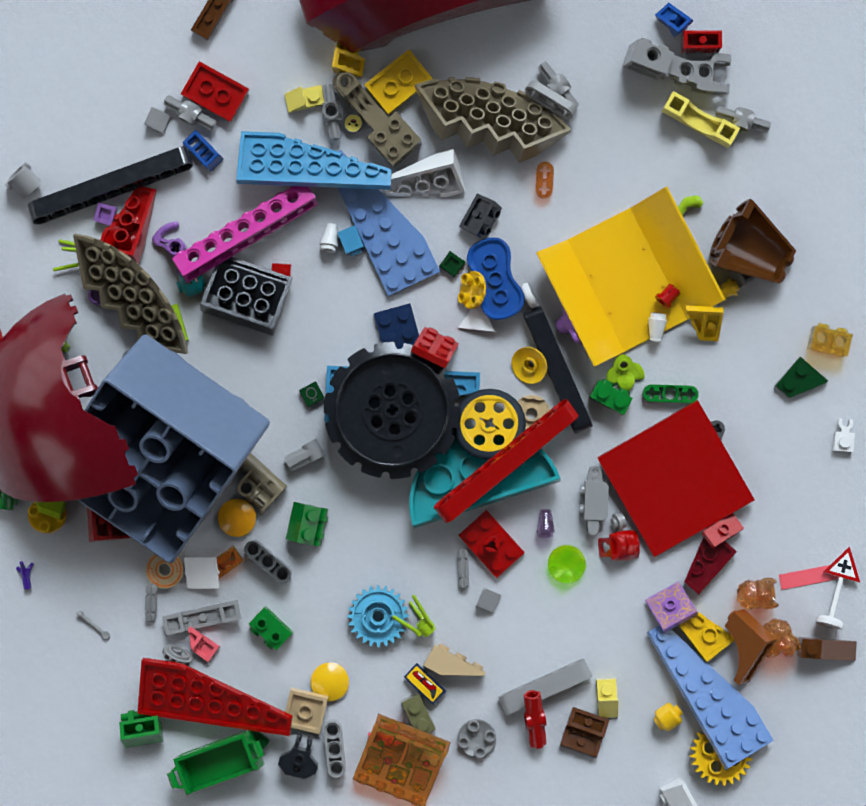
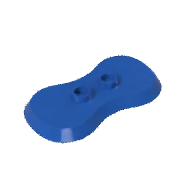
(493, 261)

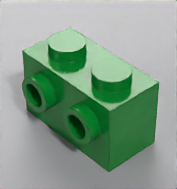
(610, 397)
(270, 628)

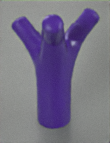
(25, 573)

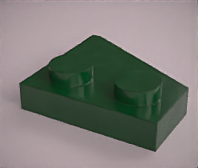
(799, 378)

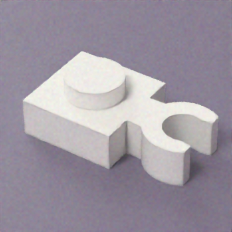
(844, 440)

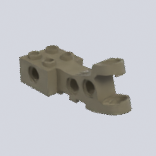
(391, 134)

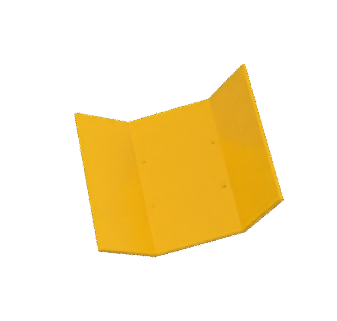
(617, 268)

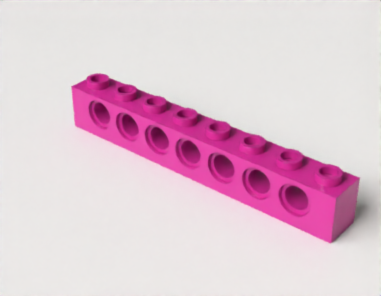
(242, 240)

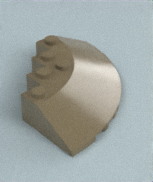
(490, 115)
(130, 291)

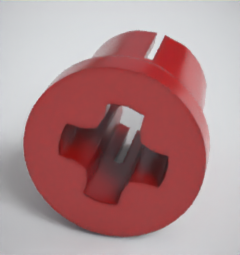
(667, 296)

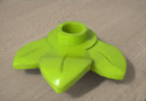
(625, 376)

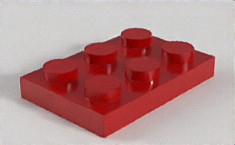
(215, 91)
(434, 347)

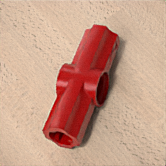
(535, 719)

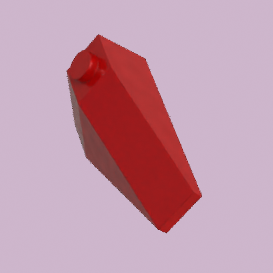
(131, 225)

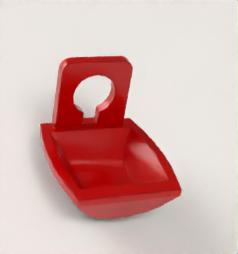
(623, 545)

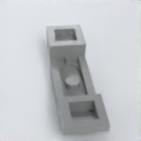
(201, 617)

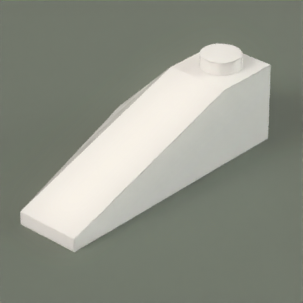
(431, 175)

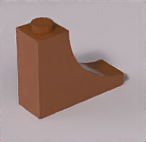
(751, 641)

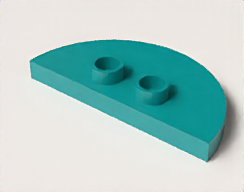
(458, 465)

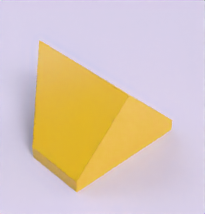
(347, 62)

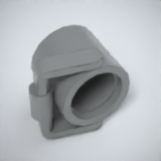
(23, 181)

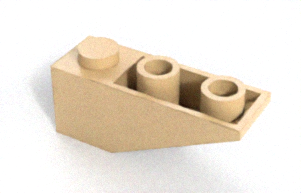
(447, 663)

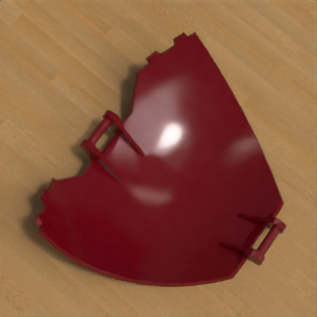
(46, 438)

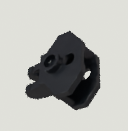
(299, 757)

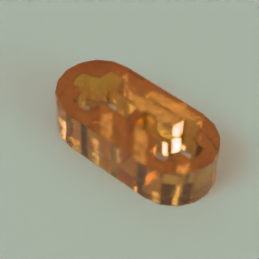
(549, 180)

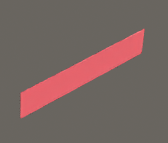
(805, 577)

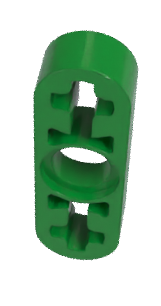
(684, 399)

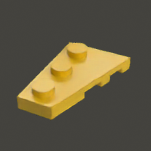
(706, 636)

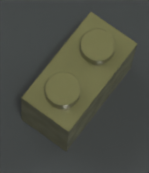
(418, 713)

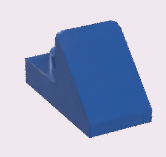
(673, 19)

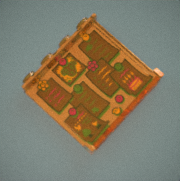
(401, 760)

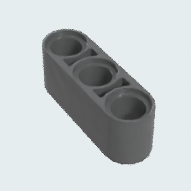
(258, 559)

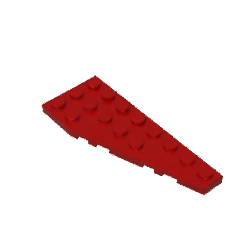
(189, 695)

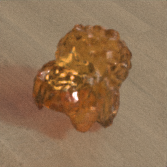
(757, 594)
(785, 642)

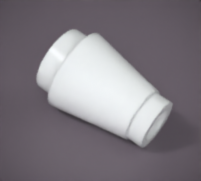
(329, 240)
(656, 326)

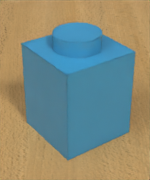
(351, 241)

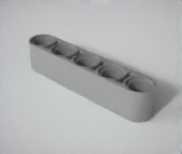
(547, 685)

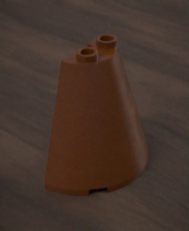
(752, 245)

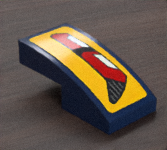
(425, 684)

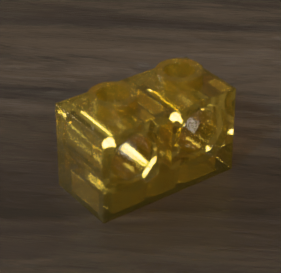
(829, 345)

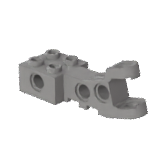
(664, 64)

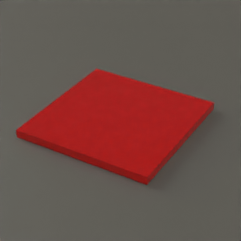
(675, 478)

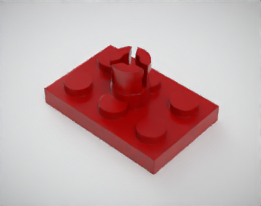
(491, 543)

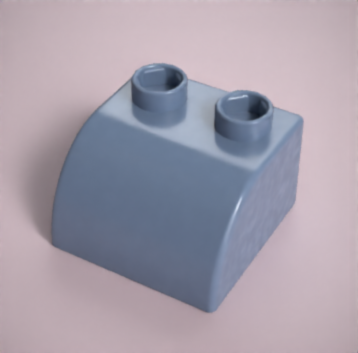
(180, 436)

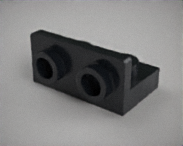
(481, 216)

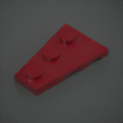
(708, 564)

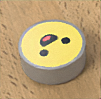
(353, 123)

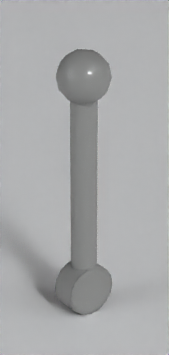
(105, 634)

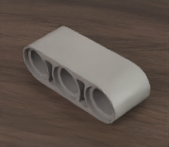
(331, 757)

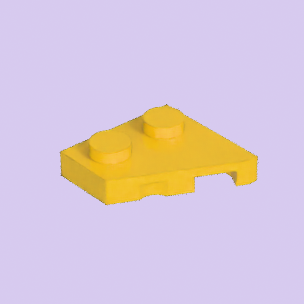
(706, 321)

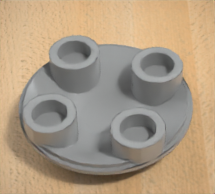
(476, 738)

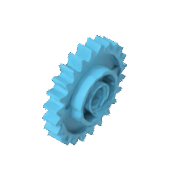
(363, 618)

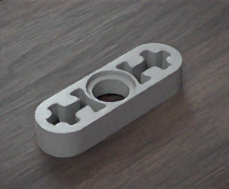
(541, 94)

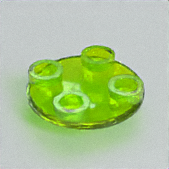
(566, 564)

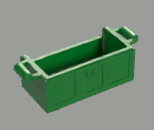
(217, 762)

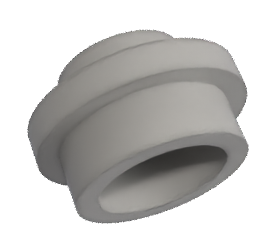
(618, 521)

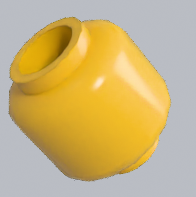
(668, 717)

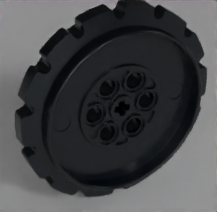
(376, 447)

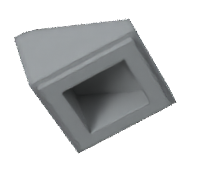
(157, 120)
(741, 279)
(488, 600)

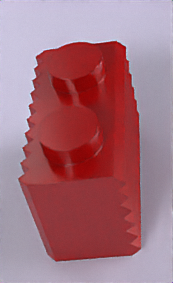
(701, 41)

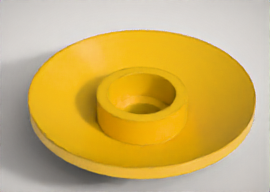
(524, 370)

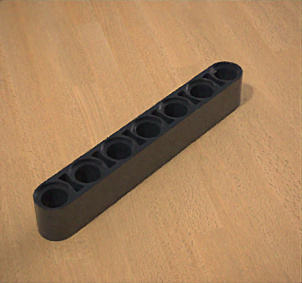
(556, 366)

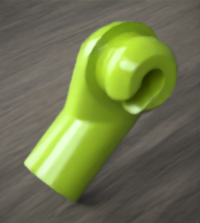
(690, 201)

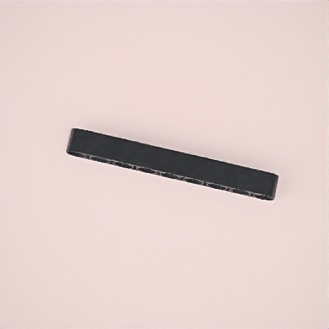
(110, 185)

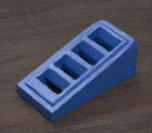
(211, 159)

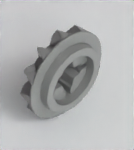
(177, 654)

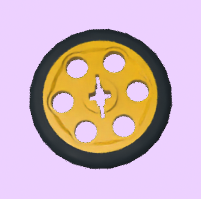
(489, 398)

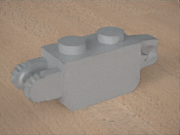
(595, 500)

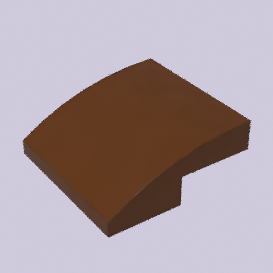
(584, 732)

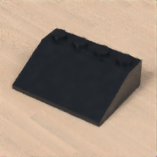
(246, 295)

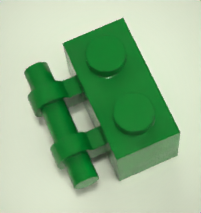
(307, 524)
(140, 729)

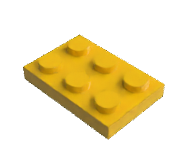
(397, 82)

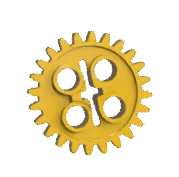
(704, 761)

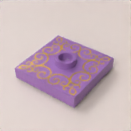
(671, 607)

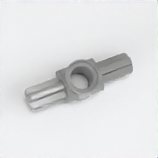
(557, 82)
(330, 102)
(189, 112)
(743, 118)

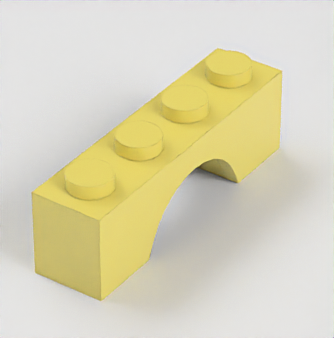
(707, 125)

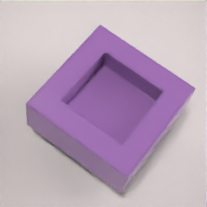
(105, 213)

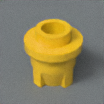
(729, 288)

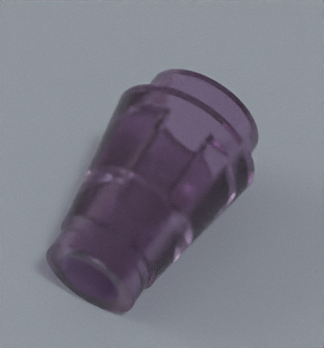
(545, 524)

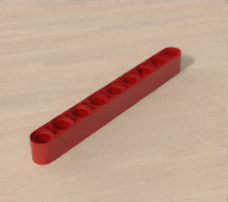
(506, 461)

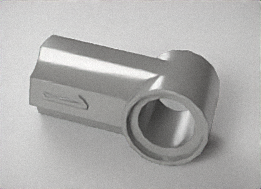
(307, 454)

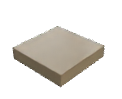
(307, 710)

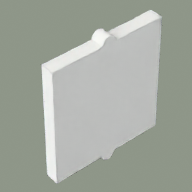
(201, 572)

